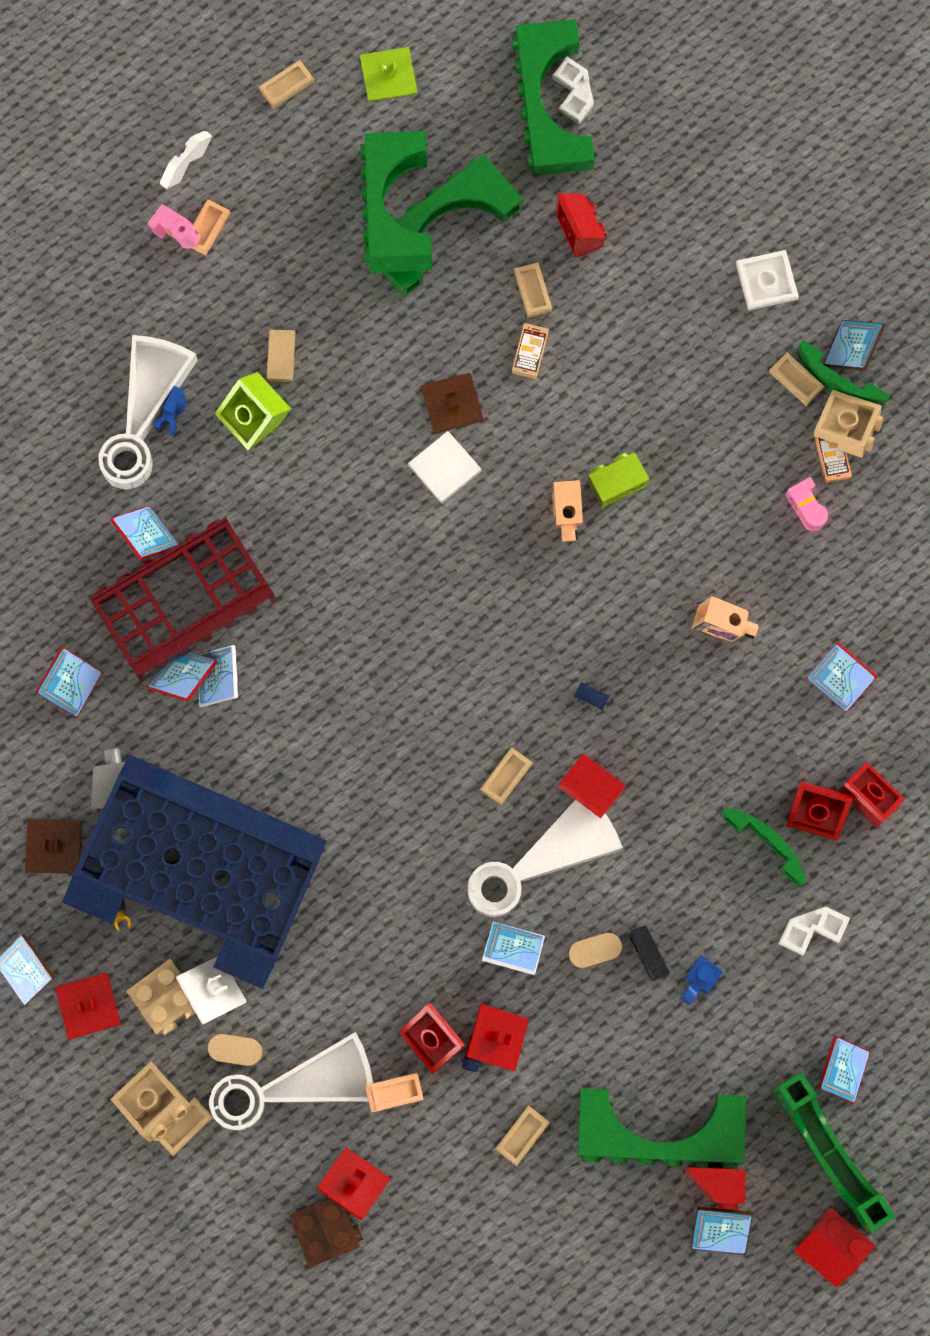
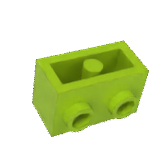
(617, 479)

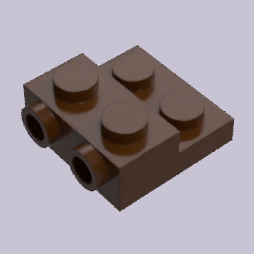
(325, 1232)

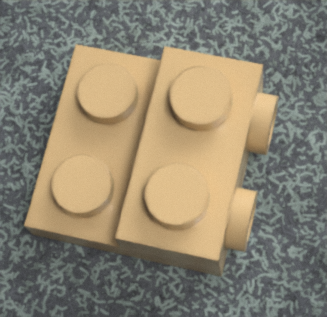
(849, 423)
(162, 999)
(151, 1103)

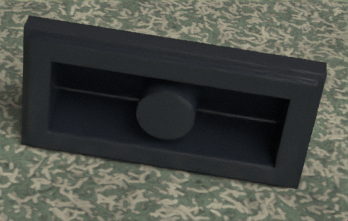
(648, 953)

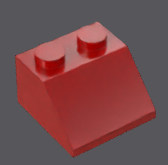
(579, 223)
(720, 1185)
(834, 1247)

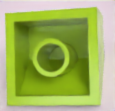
(252, 410)

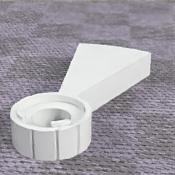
(153, 373)
(570, 841)
(330, 1076)

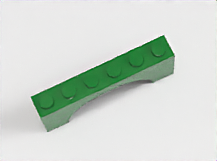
(550, 146)
(475, 187)
(390, 244)
(717, 1141)
(859, 1197)

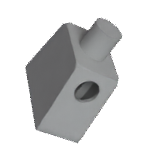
(105, 778)

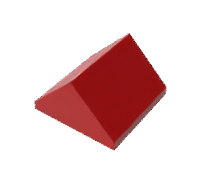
(592, 786)
(872, 795)
(818, 810)
(431, 1038)

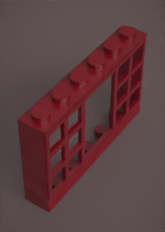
(200, 629)

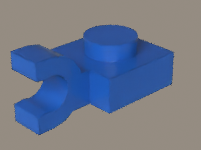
(175, 404)
(702, 977)

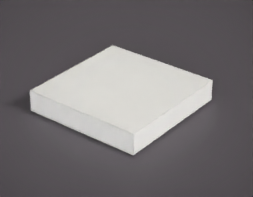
(767, 280)
(444, 467)

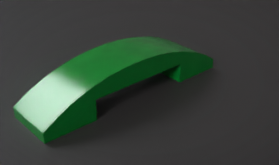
(831, 380)
(792, 867)

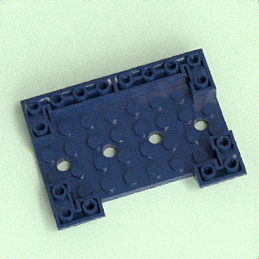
(211, 838)

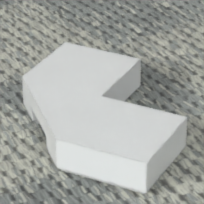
(577, 81)
(177, 166)
(822, 921)

